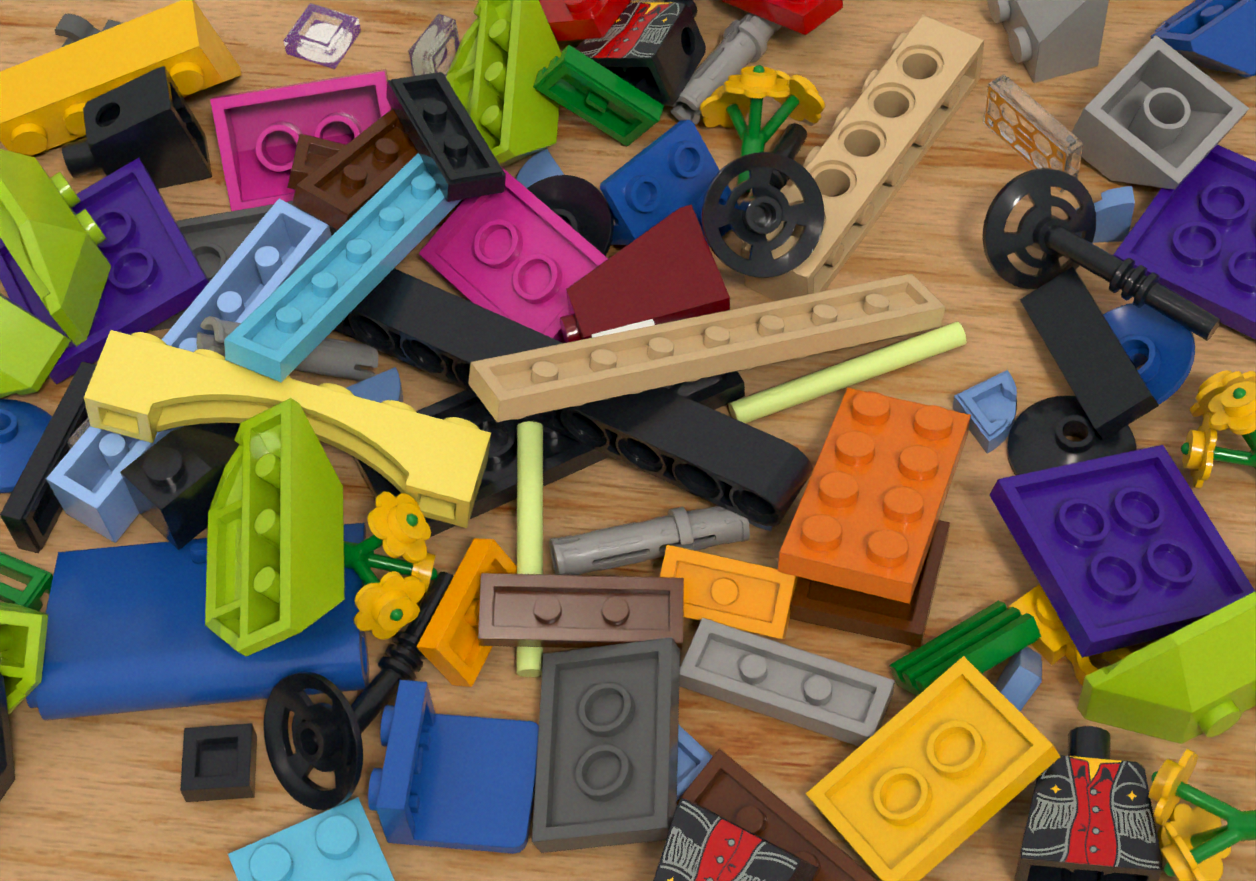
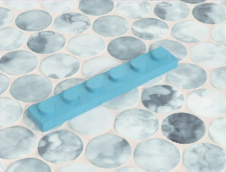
(339, 274)

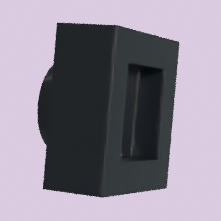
(219, 762)

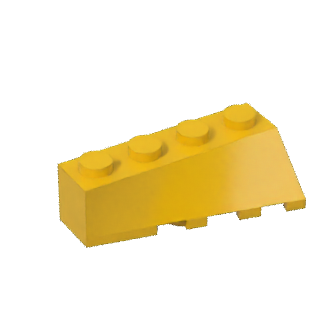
(47, 94)

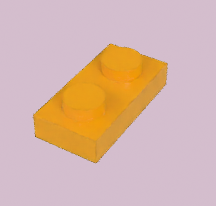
(732, 591)
(452, 633)

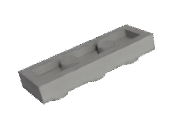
(785, 683)

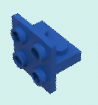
(659, 181)

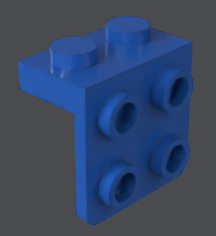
(453, 777)

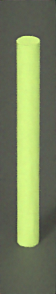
(848, 373)
(529, 525)

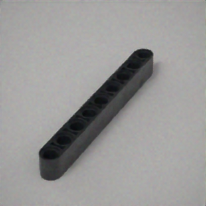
(648, 430)

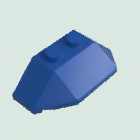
(1215, 35)

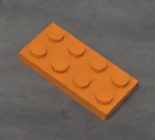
(875, 495)

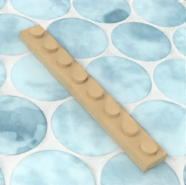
(702, 347)

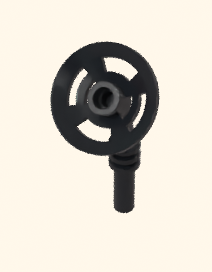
(765, 208)
(1058, 239)
(328, 734)

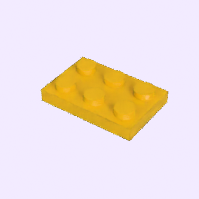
(932, 775)

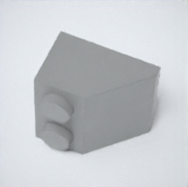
(1052, 34)
(1156, 119)

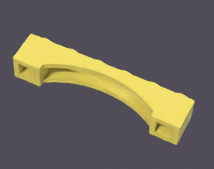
(156, 387)

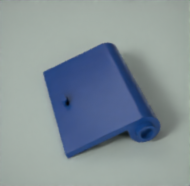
(135, 637)

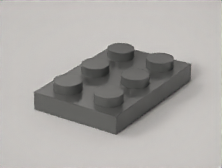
(607, 746)

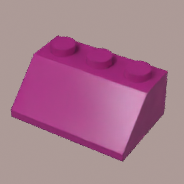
(262, 128)

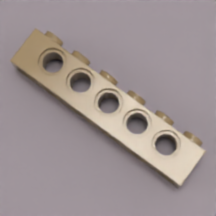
(877, 148)

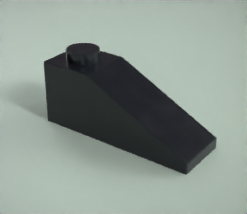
(179, 478)

